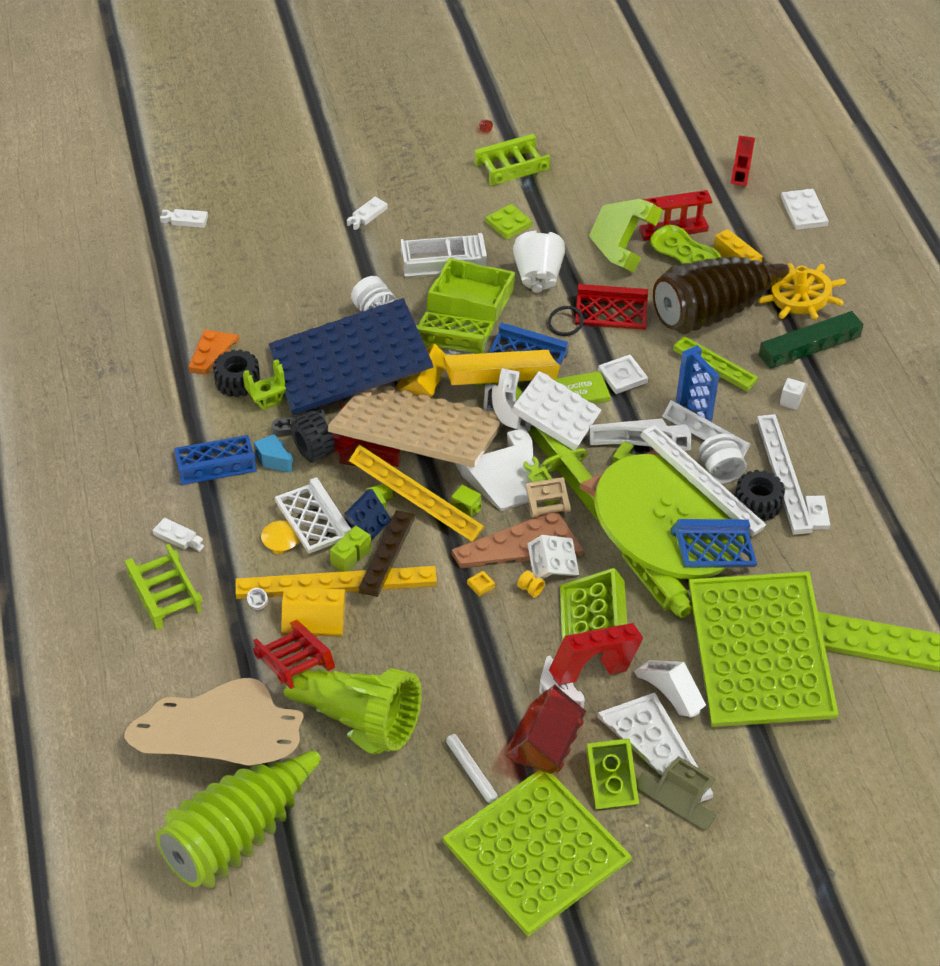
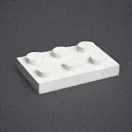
(804, 209)

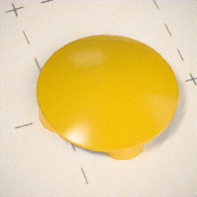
(279, 536)

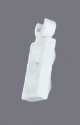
(367, 212)
(185, 218)

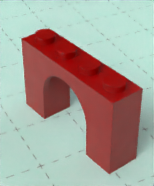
(617, 642)

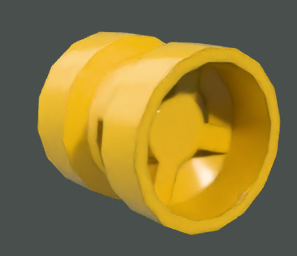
(530, 583)

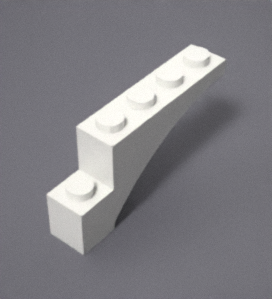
(631, 431)

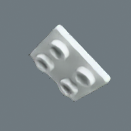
(552, 556)

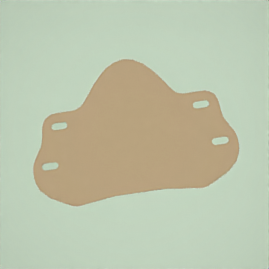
(225, 724)

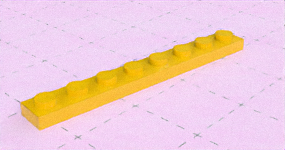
(416, 493)

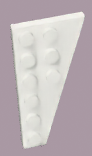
(649, 732)

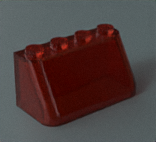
(546, 731)

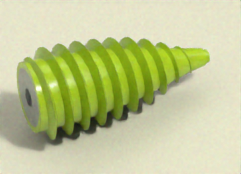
(230, 817)

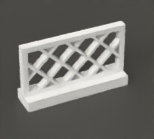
(322, 500)

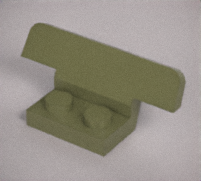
(681, 791)

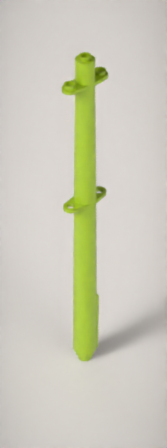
(665, 589)

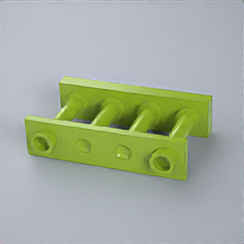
(507, 149)
(150, 599)

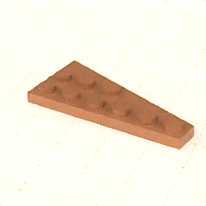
(512, 542)

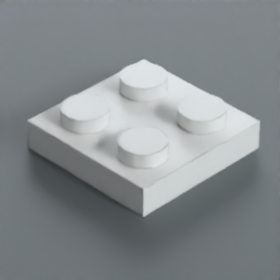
(623, 374)

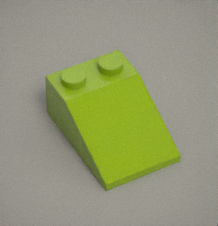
(612, 773)

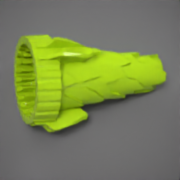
(377, 706)

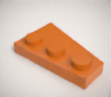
(209, 348)

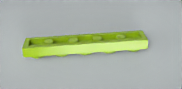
(725, 368)

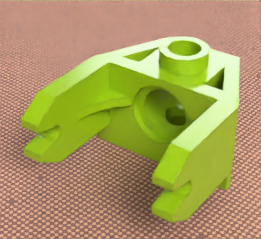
(270, 387)

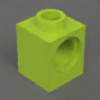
(467, 500)

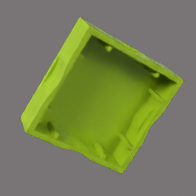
(471, 290)

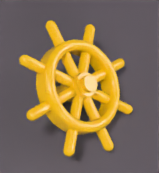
(803, 290)

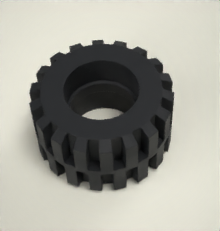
(229, 372)
(312, 436)
(764, 484)

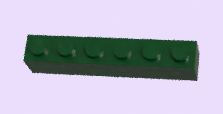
(810, 339)

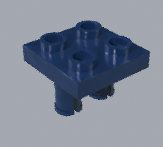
(368, 514)

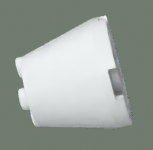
(539, 259)

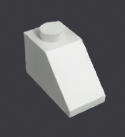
(792, 393)

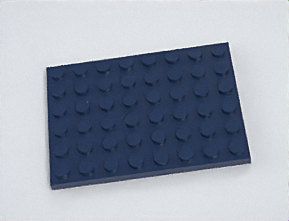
(350, 356)

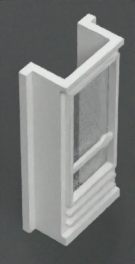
(429, 256)

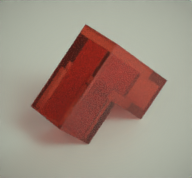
(346, 453)

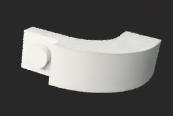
(504, 399)

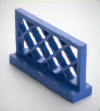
(530, 340)
(688, 383)
(216, 466)
(714, 527)

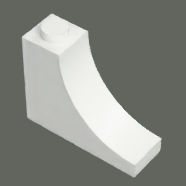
(675, 683)

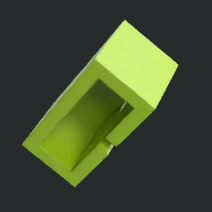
(345, 555)

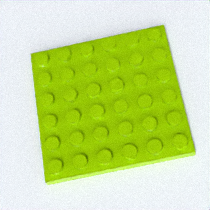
(536, 850)

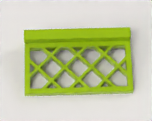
(456, 339)

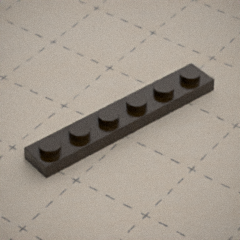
(386, 553)

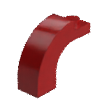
(742, 160)

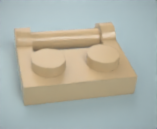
(547, 491)

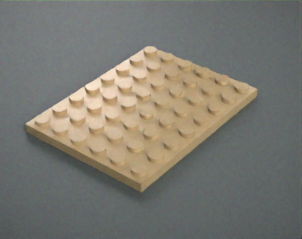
(418, 424)

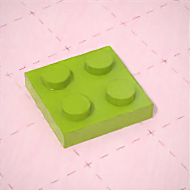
(508, 221)

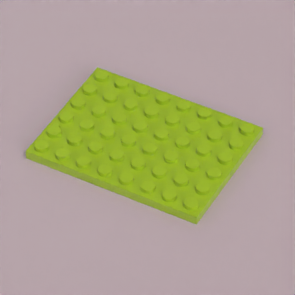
(762, 649)

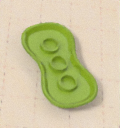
(676, 243)

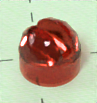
(486, 125)

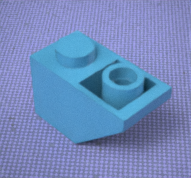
(272, 454)

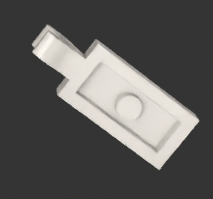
(178, 535)

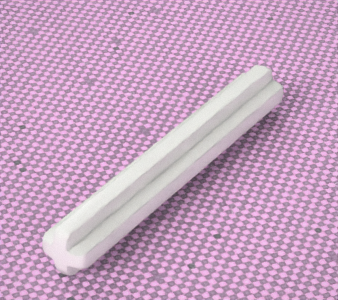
(471, 768)

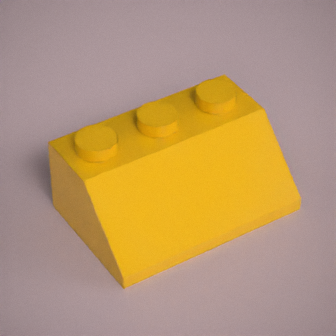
(427, 380)
(315, 608)

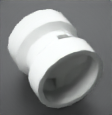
(254, 597)

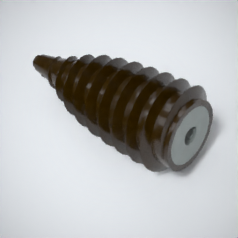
(711, 290)

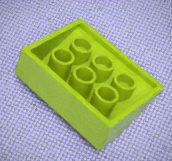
(593, 603)

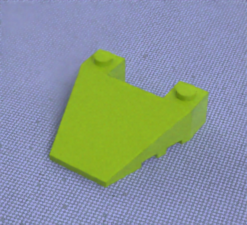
(615, 227)

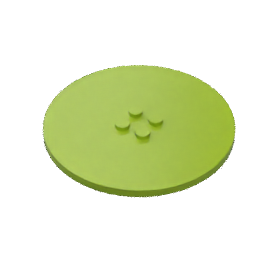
(639, 505)

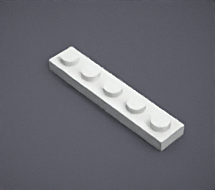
(698, 425)

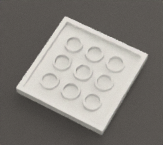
(556, 410)

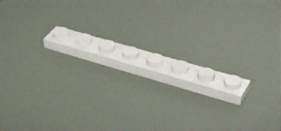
(783, 468)
(701, 478)

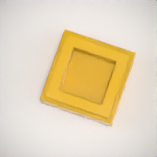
(481, 583)

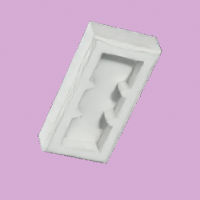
(818, 512)

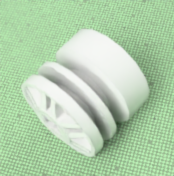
(371, 293)
(722, 458)

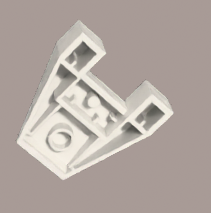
(501, 472)

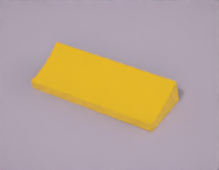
(488, 366)

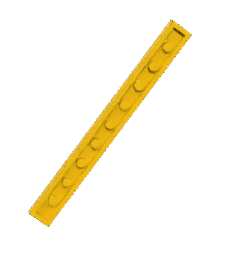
(349, 580)

